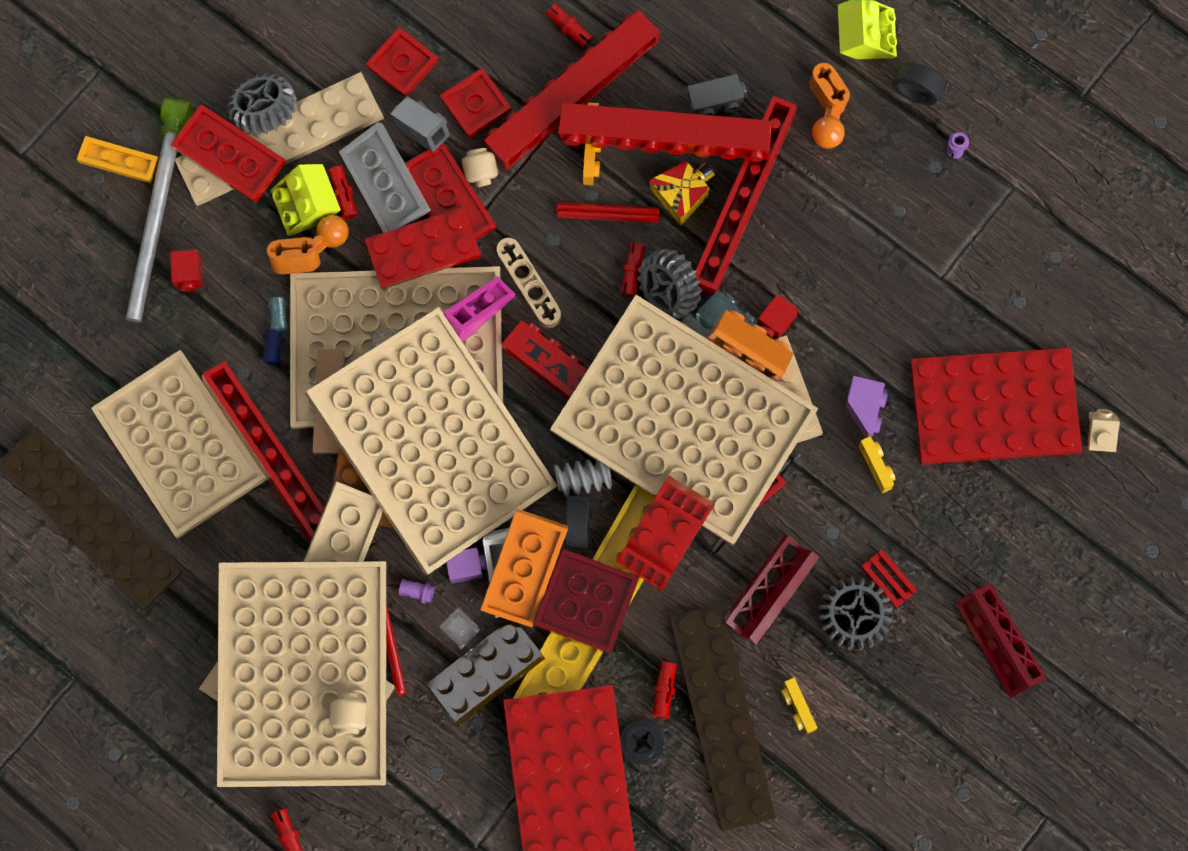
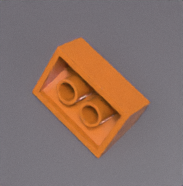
(751, 344)

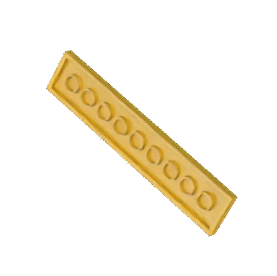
(569, 662)

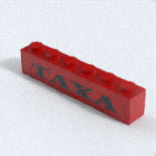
(544, 358)

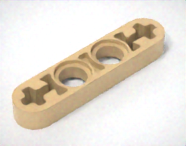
(531, 281)

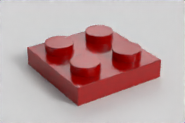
(402, 62)
(475, 103)

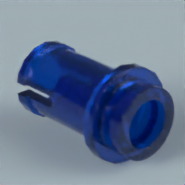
(272, 346)

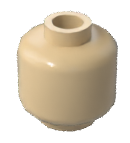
(480, 167)
(348, 714)

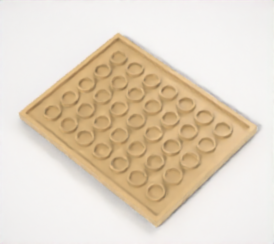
(348, 307)
(686, 410)
(431, 440)
(286, 651)

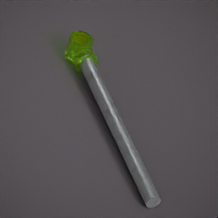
(174, 115)

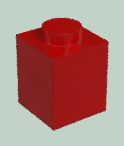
(186, 270)
(777, 317)

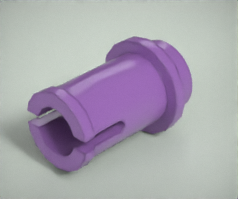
(953, 146)
(417, 590)

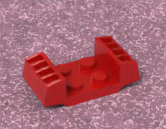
(665, 532)

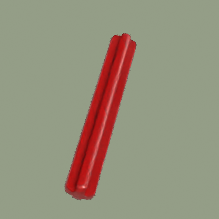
(607, 212)

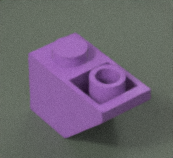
(864, 403)

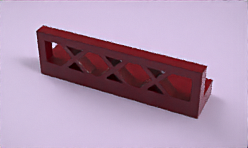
(778, 594)
(997, 641)

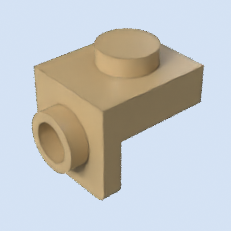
(1103, 430)

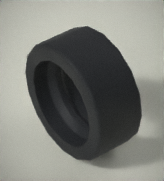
(918, 83)
(577, 521)

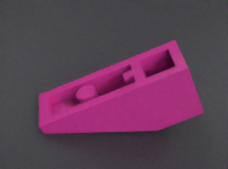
(478, 308)

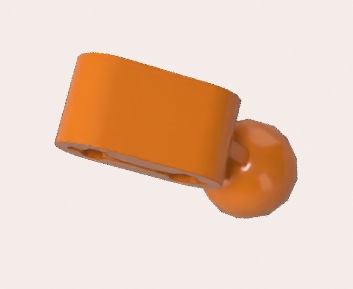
(829, 130)
(302, 254)

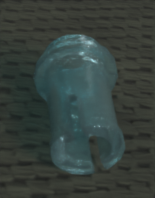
(278, 313)

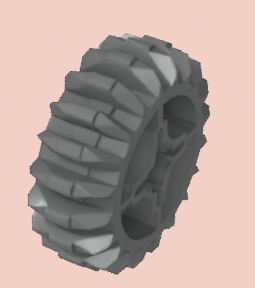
(262, 104)
(670, 283)
(843, 612)

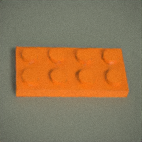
(524, 567)

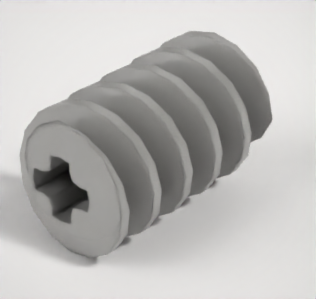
(582, 477)

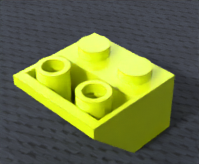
(867, 30)
(304, 198)

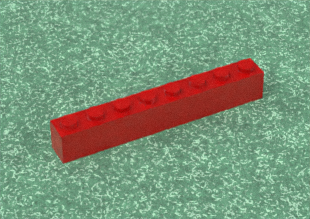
(575, 86)
(665, 132)
(742, 202)
(264, 448)

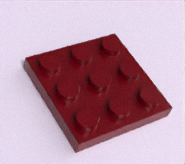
(586, 601)

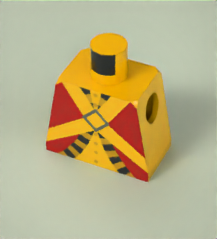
(682, 189)

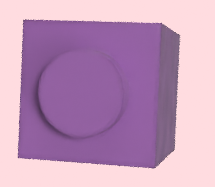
(466, 566)

